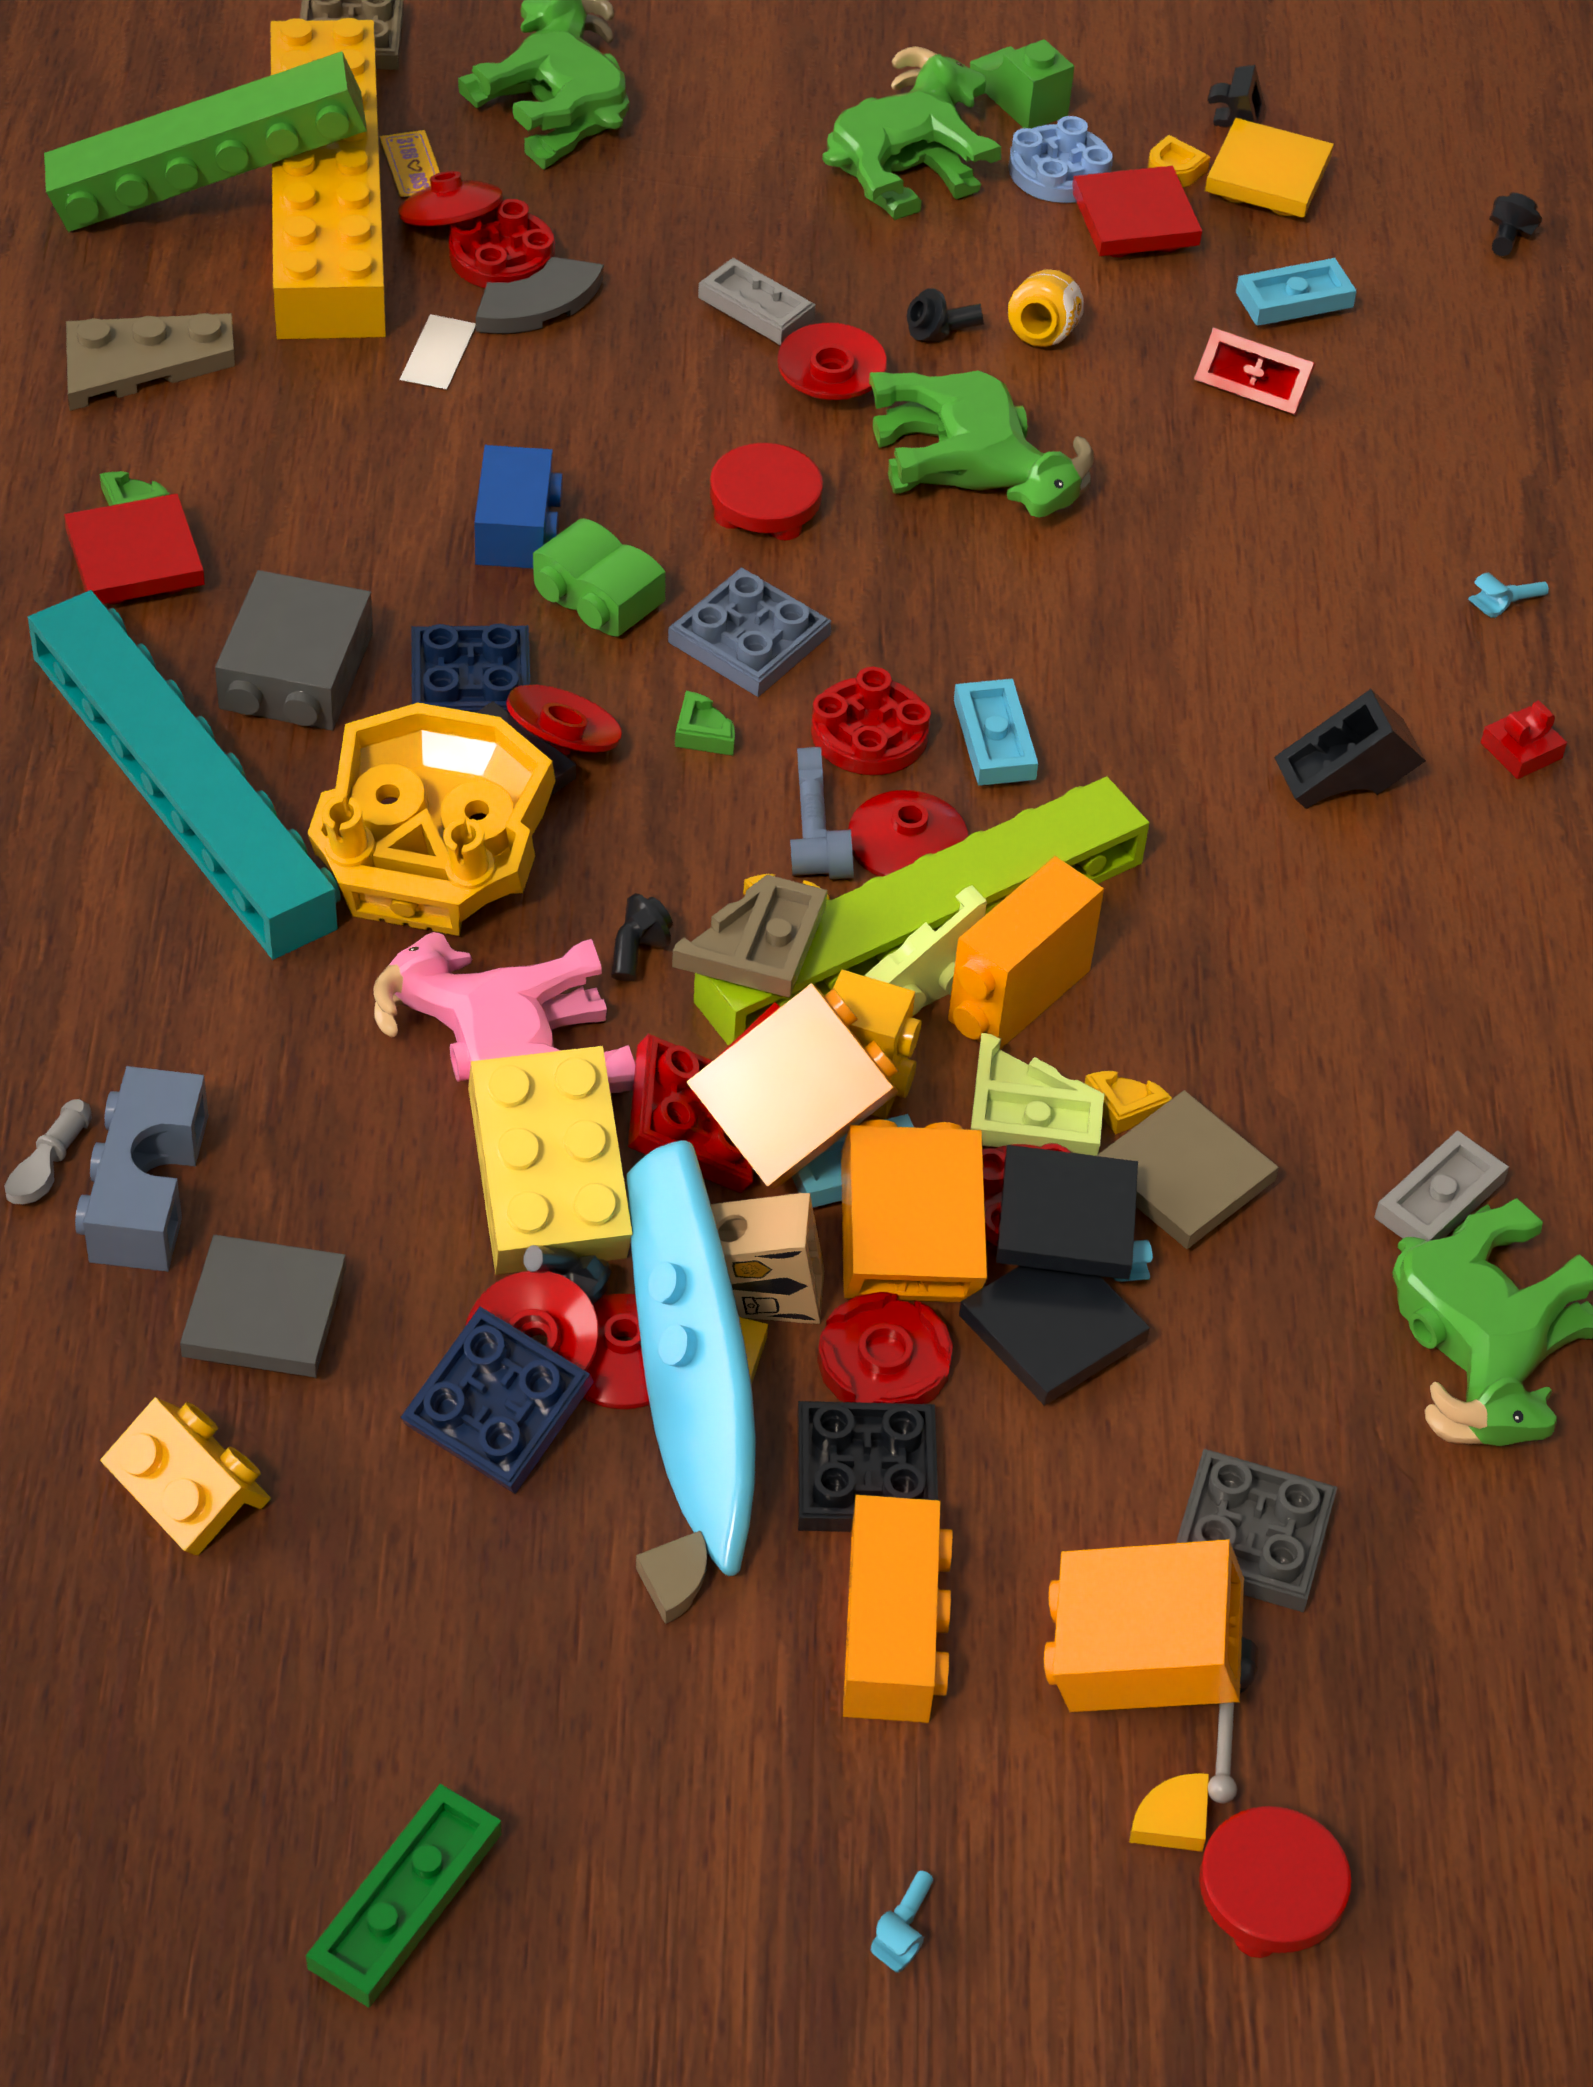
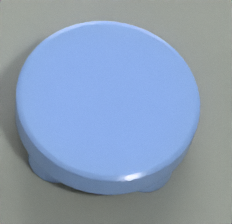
(1050, 155)

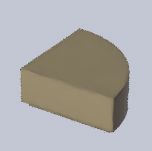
(674, 1574)

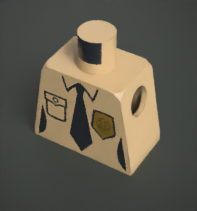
(773, 1257)

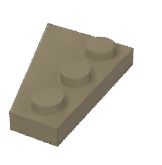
(130, 351)

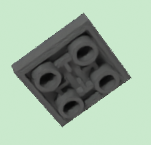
(263, 1306)
(1269, 1518)

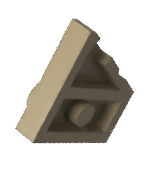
(758, 938)

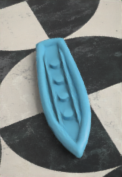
(693, 1350)

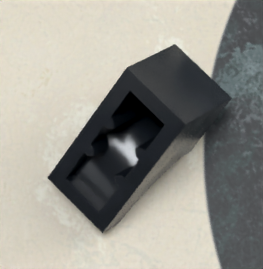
(1352, 750)

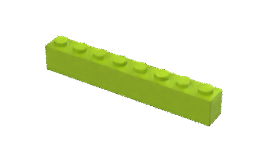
(1086, 828)

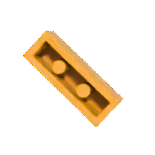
(896, 1609)

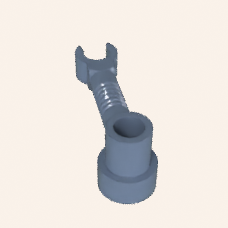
(819, 849)

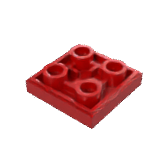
(1136, 211)
(134, 549)
(670, 1111)

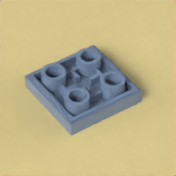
(749, 631)

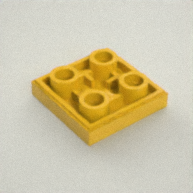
(1269, 168)

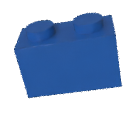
(515, 505)

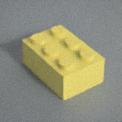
(549, 1156)

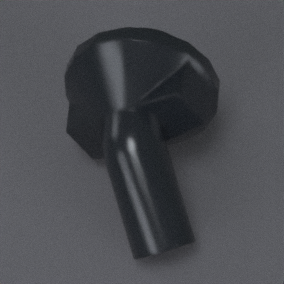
(1515, 217)
(932, 321)
(646, 924)
(585, 1271)

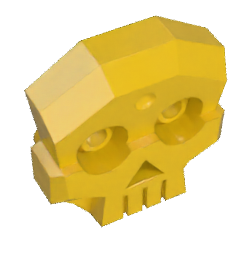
(422, 853)

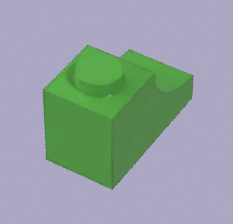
(1028, 82)

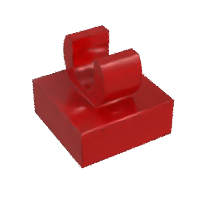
(1525, 740)

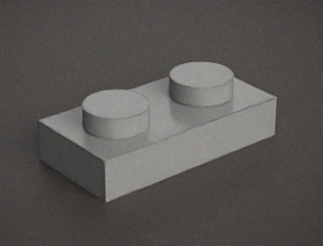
(1442, 1190)

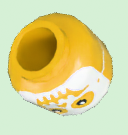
(1045, 308)

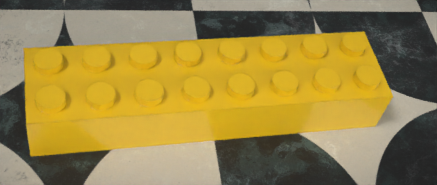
(329, 202)

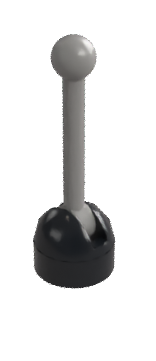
(1222, 1786)

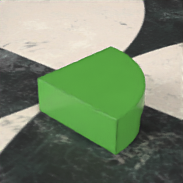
(121, 489)
(703, 726)

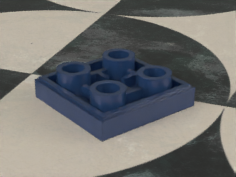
(468, 664)
(497, 1400)

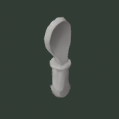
(36, 1173)

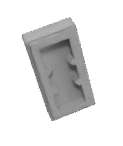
(756, 300)

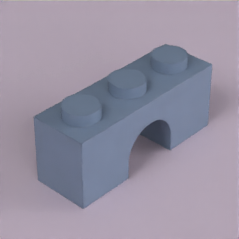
(150, 1123)

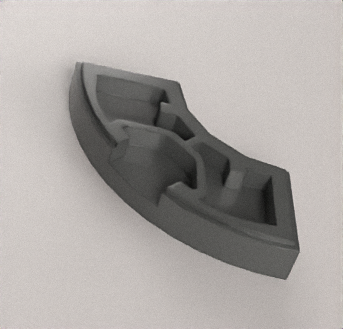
(525, 303)

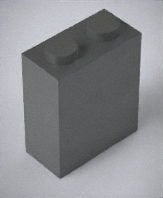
(294, 650)

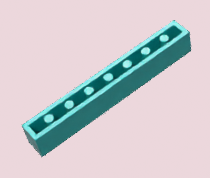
(185, 774)

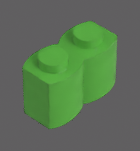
(599, 577)

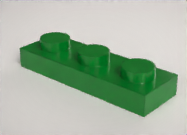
(403, 1895)

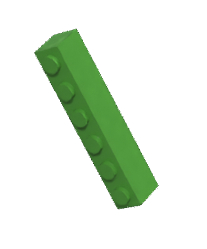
(204, 142)

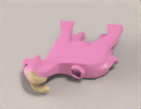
(499, 1009)

